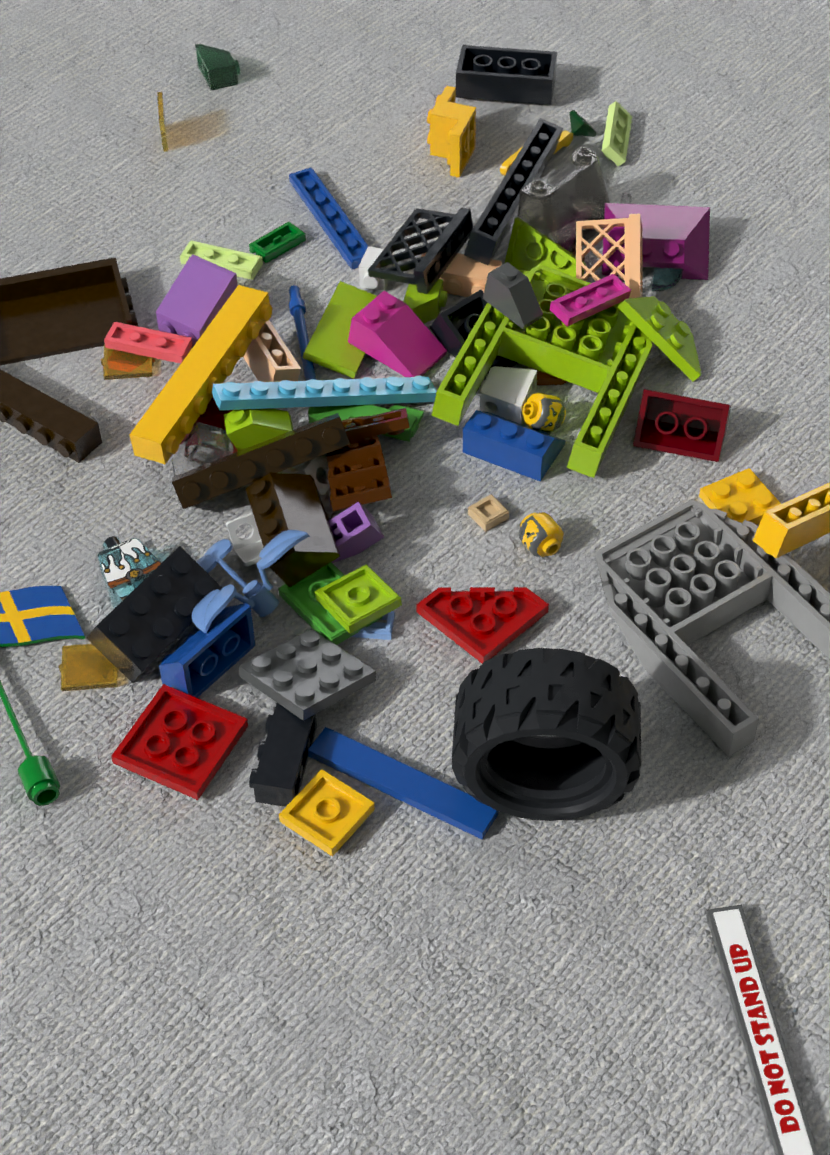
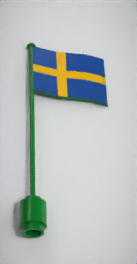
(30, 618)

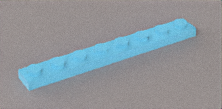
(323, 393)

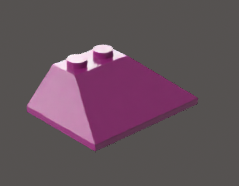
(670, 237)

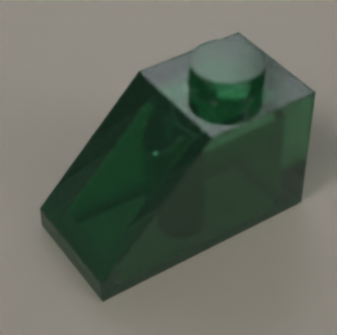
(217, 67)

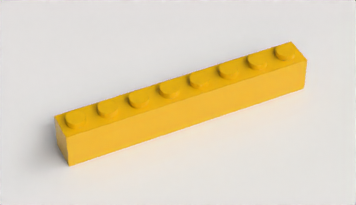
(207, 363)

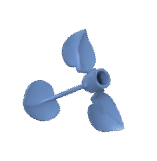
(256, 594)

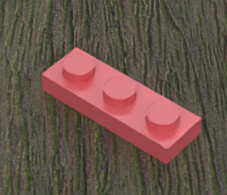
(148, 342)

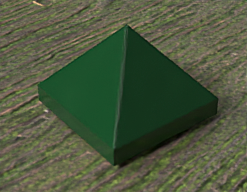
(580, 126)

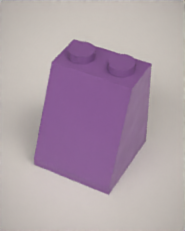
(195, 298)

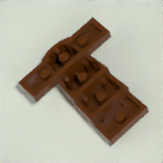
(359, 469)

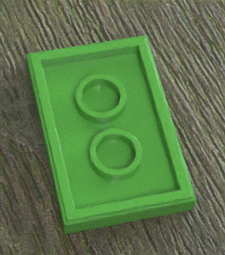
(303, 601)

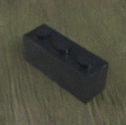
(282, 757)

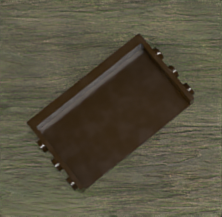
(61, 310)

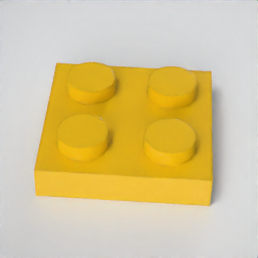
(740, 496)
(326, 812)

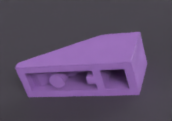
(354, 531)

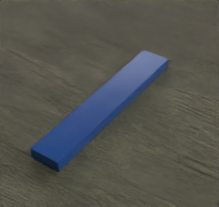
(329, 216)
(403, 782)

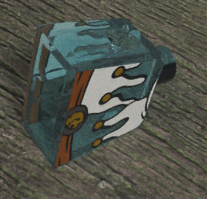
(124, 566)

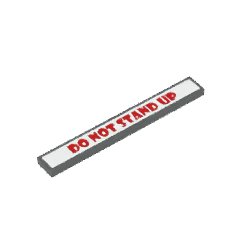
(760, 1033)

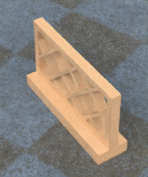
(633, 251)

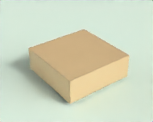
(488, 512)

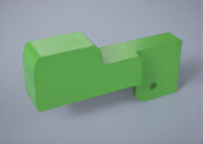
(352, 411)

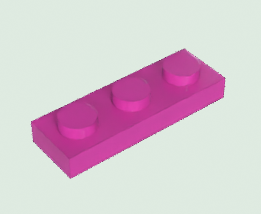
(590, 300)

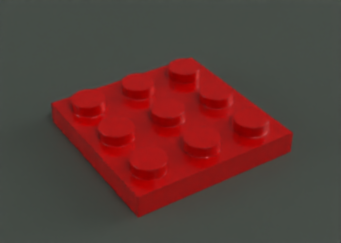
(180, 741)

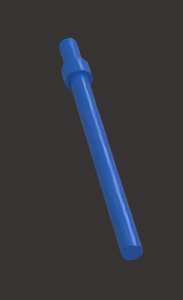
(298, 309)

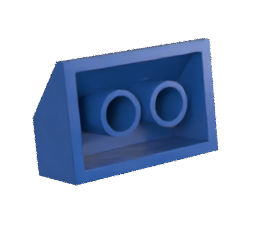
(510, 444)
(210, 654)

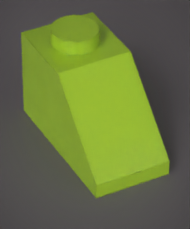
(426, 305)
(255, 426)

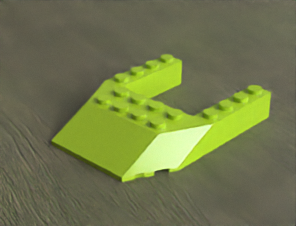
(595, 353)

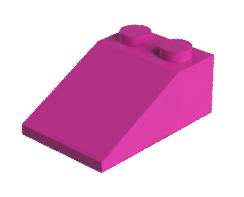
(395, 336)

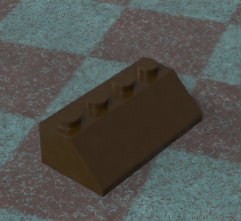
(293, 503)

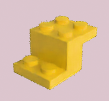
(452, 131)

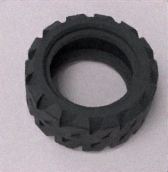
(558, 693)

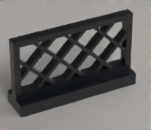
(439, 252)

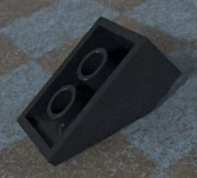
(456, 324)

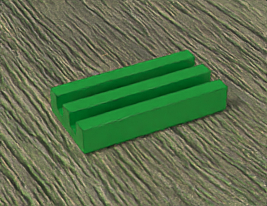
(282, 240)

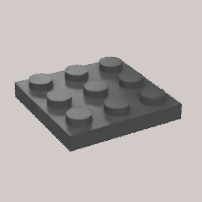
(307, 674)

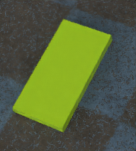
(330, 339)

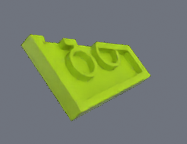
(532, 248)

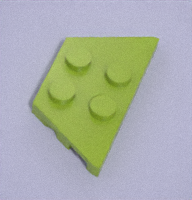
(665, 331)

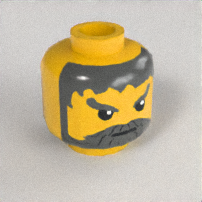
(544, 412)
(541, 534)

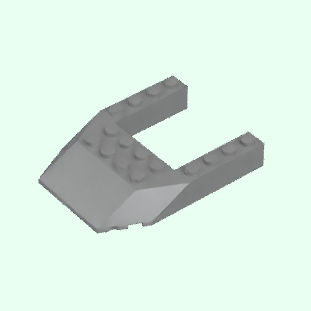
(690, 578)

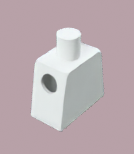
(507, 391)

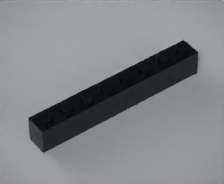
(504, 204)

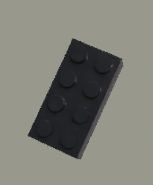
(506, 74)
(152, 614)

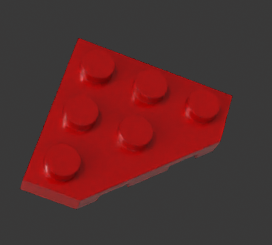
(482, 618)

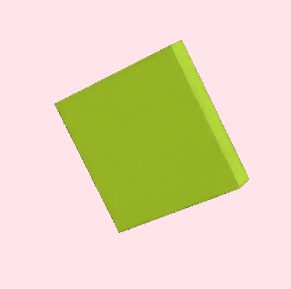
(358, 598)

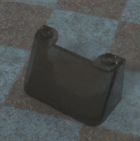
(573, 199)

